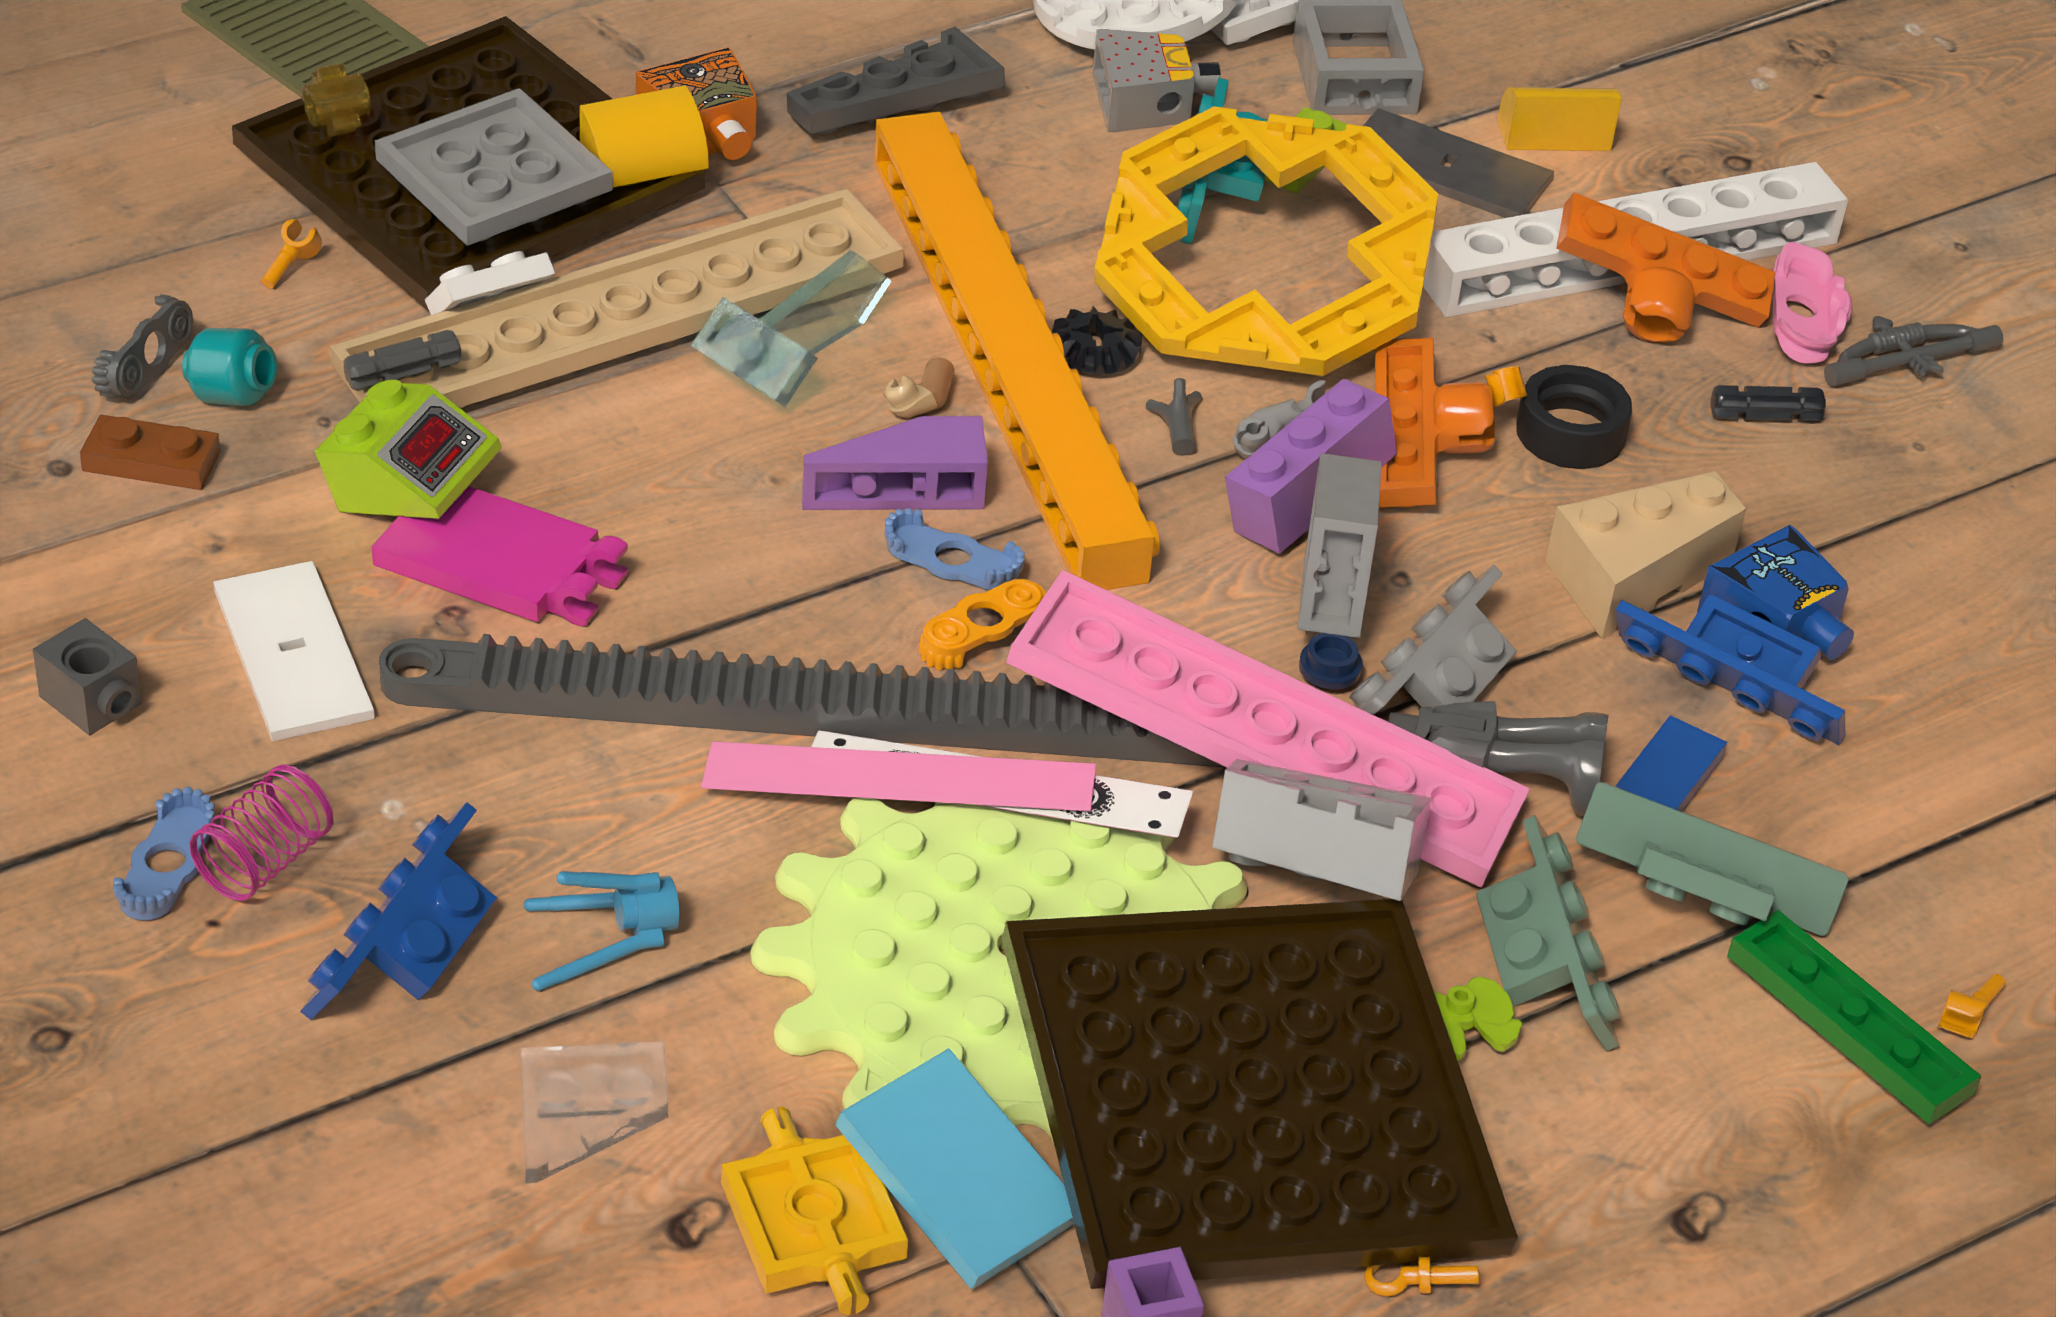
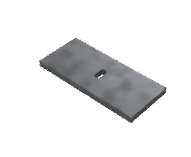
(1477, 172)

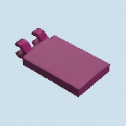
(505, 557)

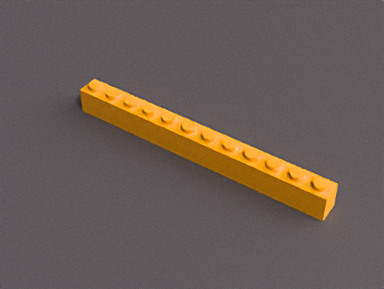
(1015, 355)

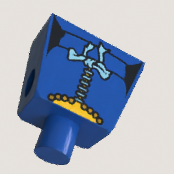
(1785, 585)

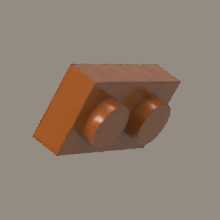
(150, 452)

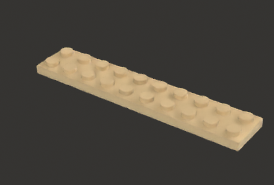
(636, 298)

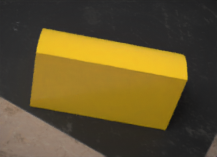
(1559, 118)
(646, 135)

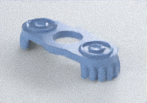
(918, 544)
(151, 893)

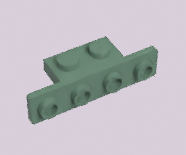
(1710, 861)
(1540, 936)

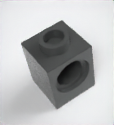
(87, 676)

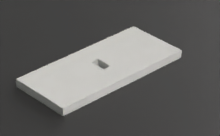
(293, 651)

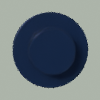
(1331, 661)

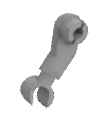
(1268, 421)

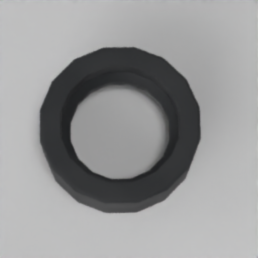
(1572, 443)

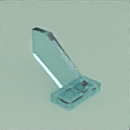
(780, 346)

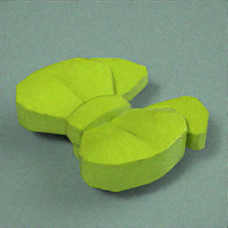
(1481, 1006)

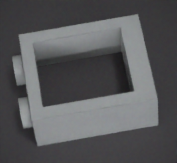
(1336, 82)
(1340, 545)

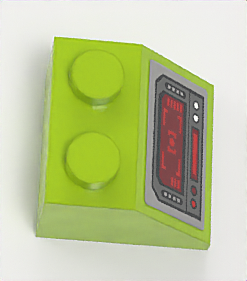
(404, 452)

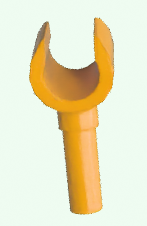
(291, 250)
(1506, 384)
(1964, 1012)

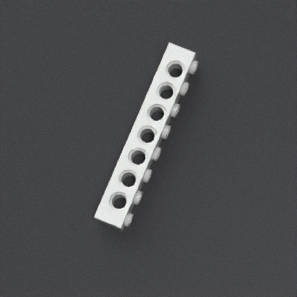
(1742, 215)

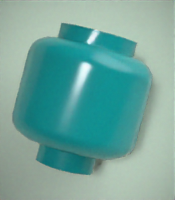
(229, 366)

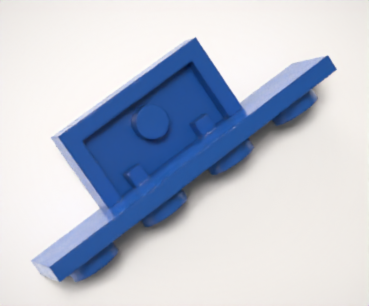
(1743, 655)
(419, 924)

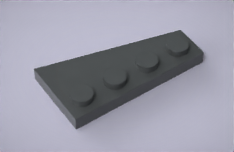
(888, 87)

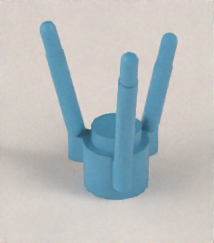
(640, 903)

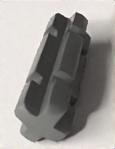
(402, 360)

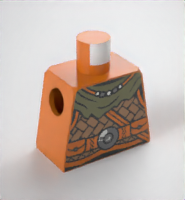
(721, 95)

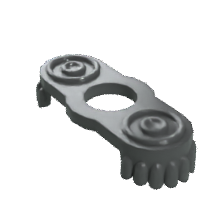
(126, 370)

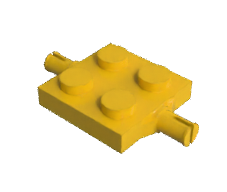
(812, 1212)

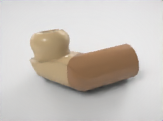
(912, 399)

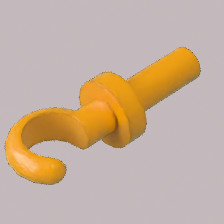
(1422, 1275)

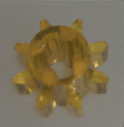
(336, 99)

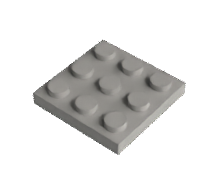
(493, 166)

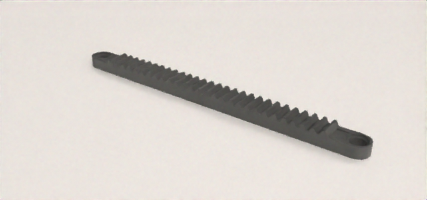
(765, 697)

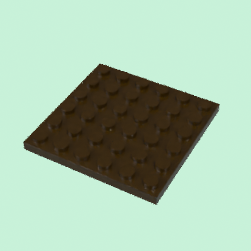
(381, 217)
(1254, 1089)

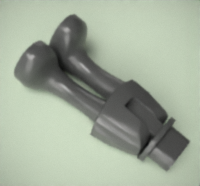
(1547, 746)

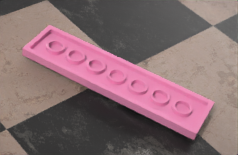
(1253, 713)

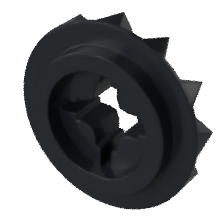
(1119, 341)

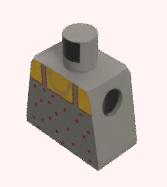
(1147, 79)

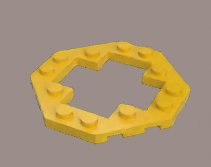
(1249, 328)

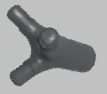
(1178, 417)

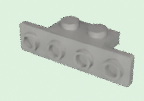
(1451, 656)

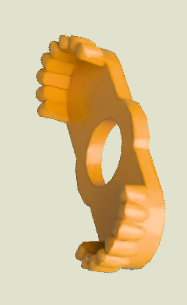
(952, 633)

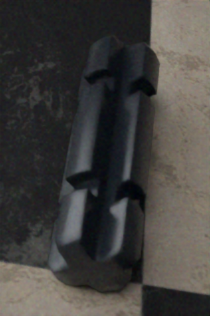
(1768, 403)

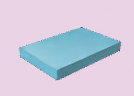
(958, 1167)

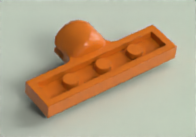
(1663, 270)
(1426, 420)

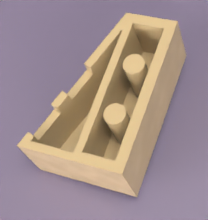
(1642, 544)

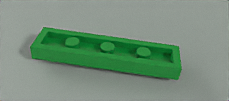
(1854, 1017)

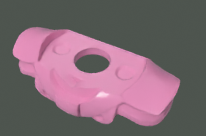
(1807, 278)

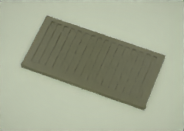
(301, 35)

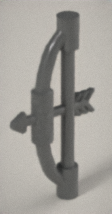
(1853, 368)

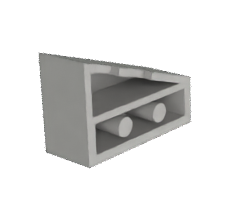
(1322, 827)

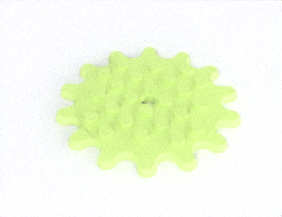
(914, 923)

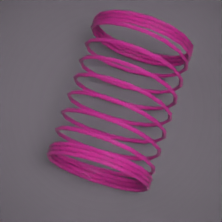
(285, 818)

